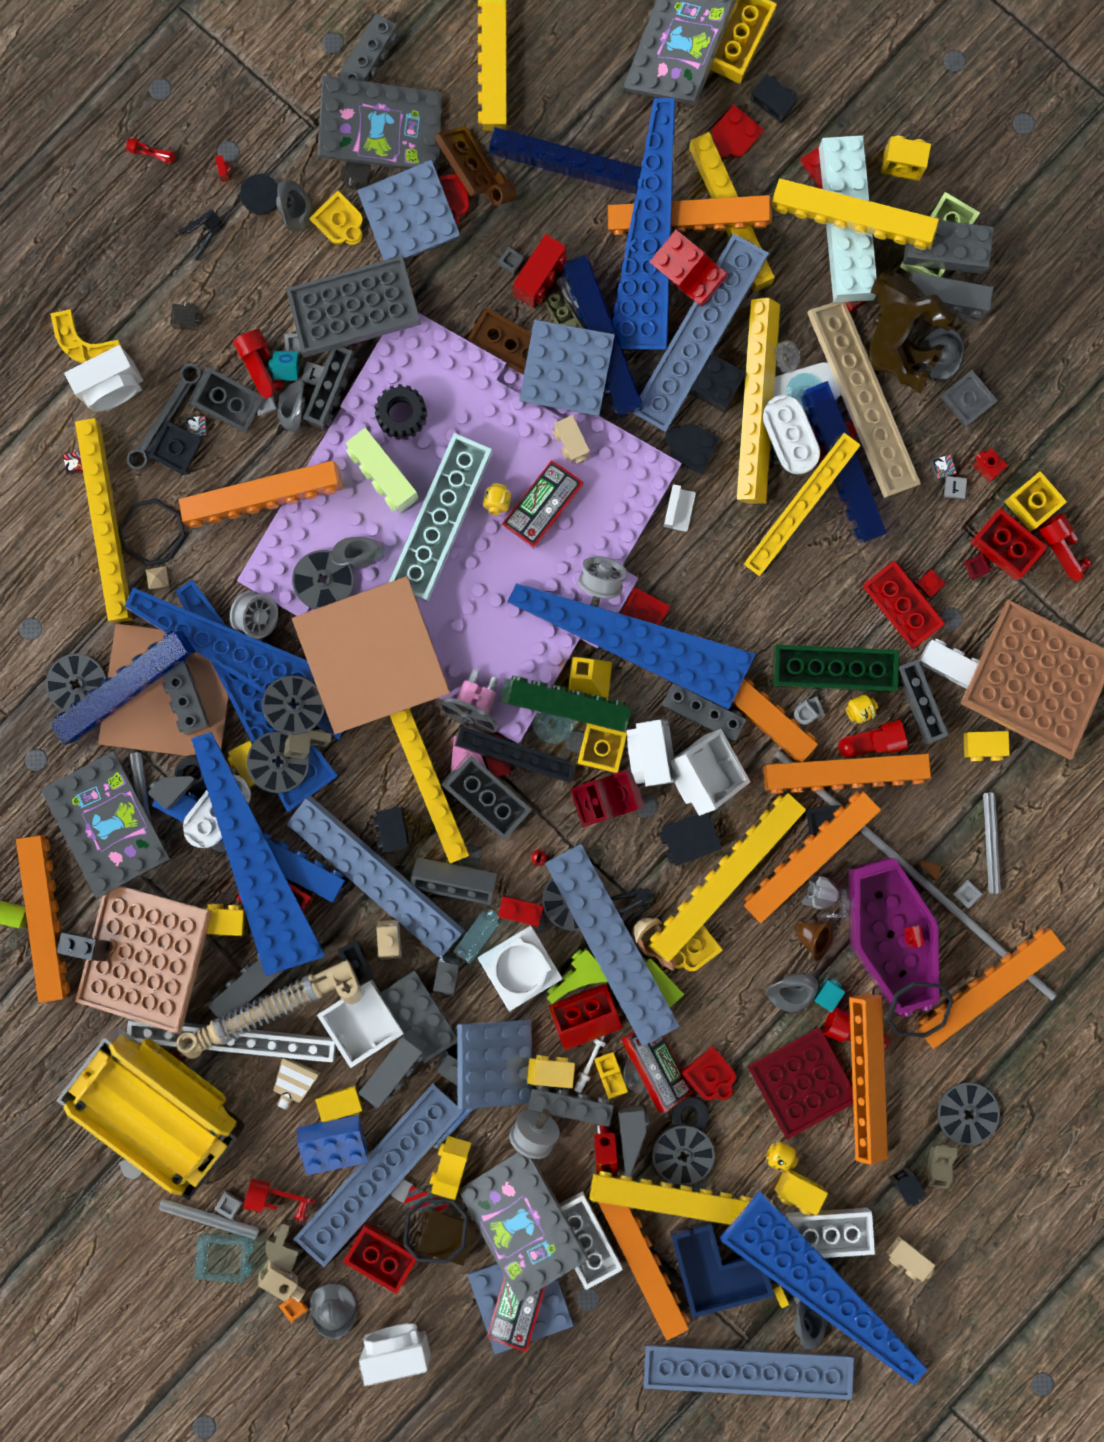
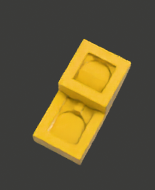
(611, 1075)

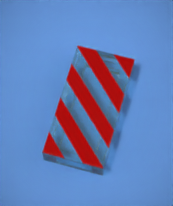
(416, 1194)

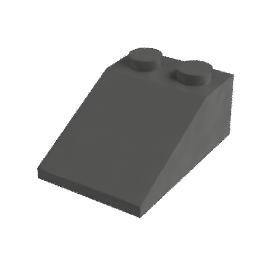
(225, 399)
(632, 1131)

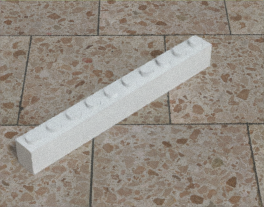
(252, 1042)

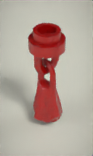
(164, 155)

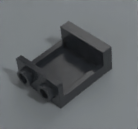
(689, 839)

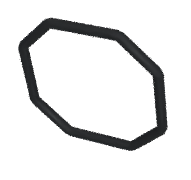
(127, 518)
(932, 1030)
(433, 1260)

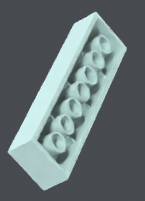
(849, 252)
(442, 515)

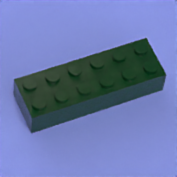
(835, 668)
(563, 704)

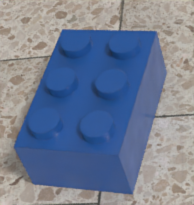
(332, 1145)

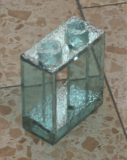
(477, 935)
(202, 1256)

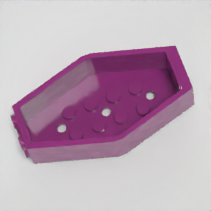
(886, 956)

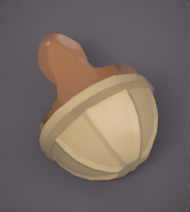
(642, 933)

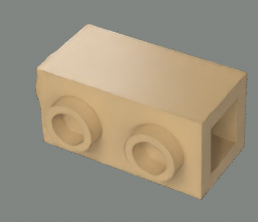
(571, 439)
(911, 1259)

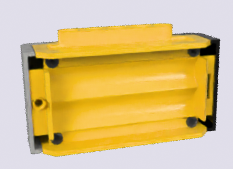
(152, 1111)

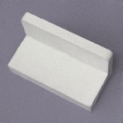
(679, 509)

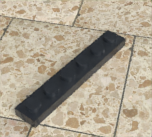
(515, 754)

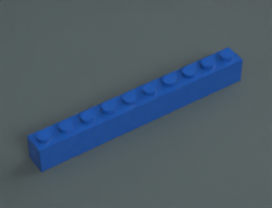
(293, 864)

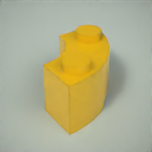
(450, 1168)

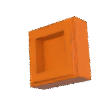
(293, 1308)

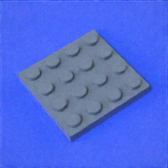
(409, 212)
(566, 367)
(494, 1063)
(552, 1314)

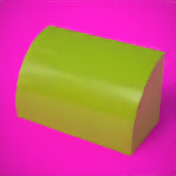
(12, 914)

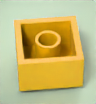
(905, 158)
(1035, 501)
(602, 748)
(227, 920)
(800, 1191)

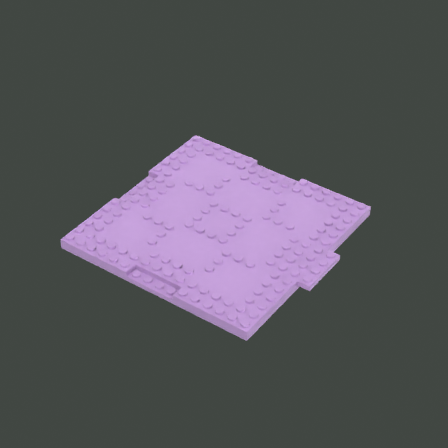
(468, 609)

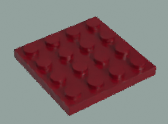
(802, 1083)

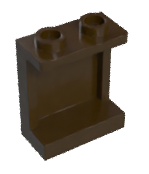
(443, 1235)

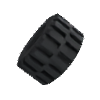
(395, 396)

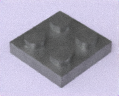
(968, 398)

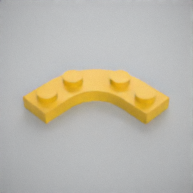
(71, 343)

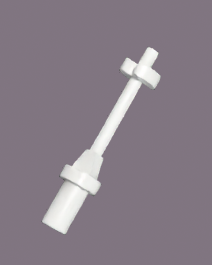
(583, 1077)

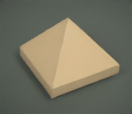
(157, 577)

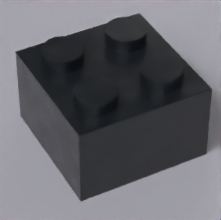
(717, 383)
(392, 829)

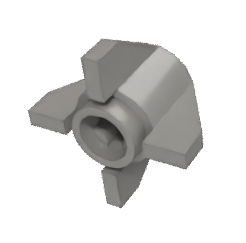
(821, 893)

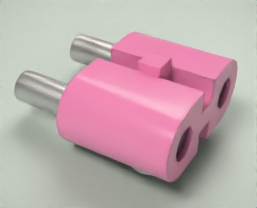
(477, 696)

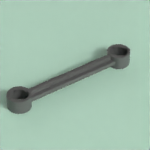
(166, 414)

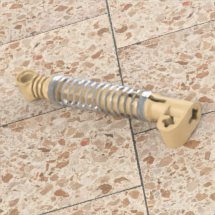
(310, 988)

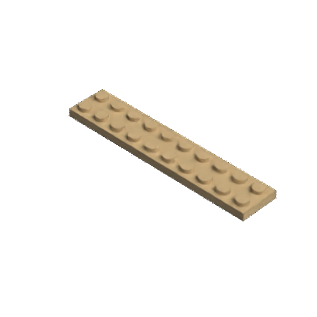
(864, 398)

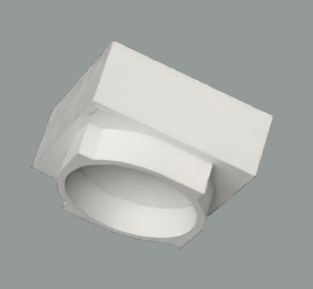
(105, 380)
(650, 753)
(708, 772)
(520, 968)
(362, 1026)
(394, 1353)

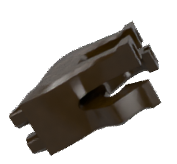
(901, 308)

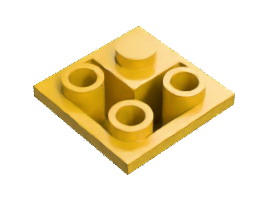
(590, 676)

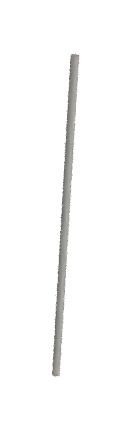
(929, 887)

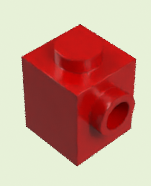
(989, 464)

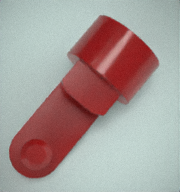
(255, 353)
(1059, 535)
(888, 738)
(838, 1027)
(257, 1197)

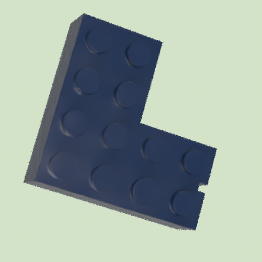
(714, 1283)

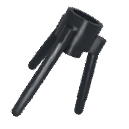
(210, 221)
(643, 899)

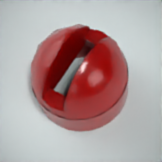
(543, 859)

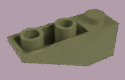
(560, 310)

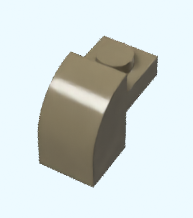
(299, 745)
(940, 1166)
(280, 1252)

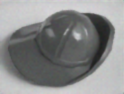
(293, 205)
(951, 354)
(292, 406)
(356, 551)
(793, 992)
(333, 1310)
(809, 1326)

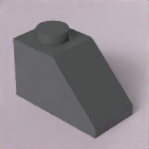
(169, 790)

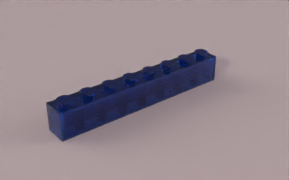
(565, 160)
(597, 318)
(851, 479)
(122, 687)

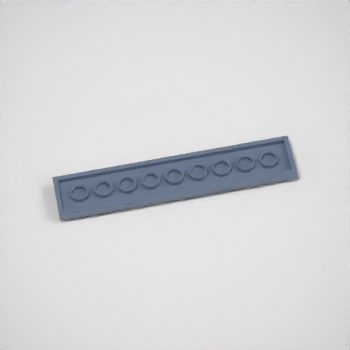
(700, 334)
(375, 876)
(612, 945)
(376, 1179)
(748, 1371)

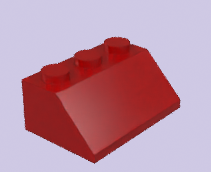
(585, 1017)

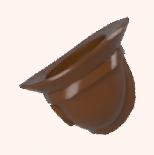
(814, 936)

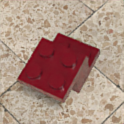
(607, 798)

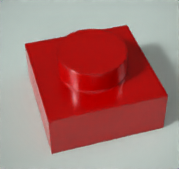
(223, 168)
(930, 583)
(913, 936)

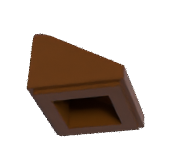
(930, 868)

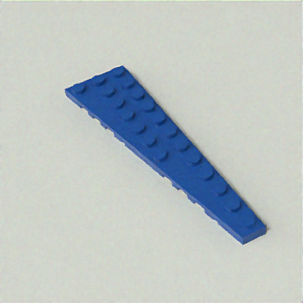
(643, 291)
(233, 651)
(681, 658)
(248, 706)
(270, 906)
(787, 1257)

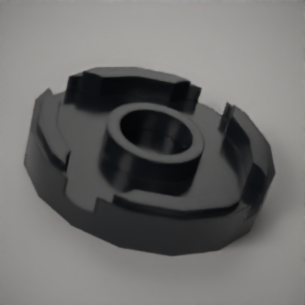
(259, 194)

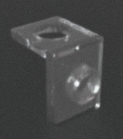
(844, 906)

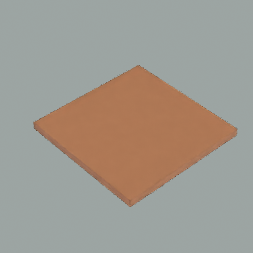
(371, 655)
(1037, 679)
(148, 718)
(148, 958)

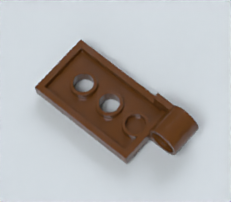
(481, 177)
(507, 331)

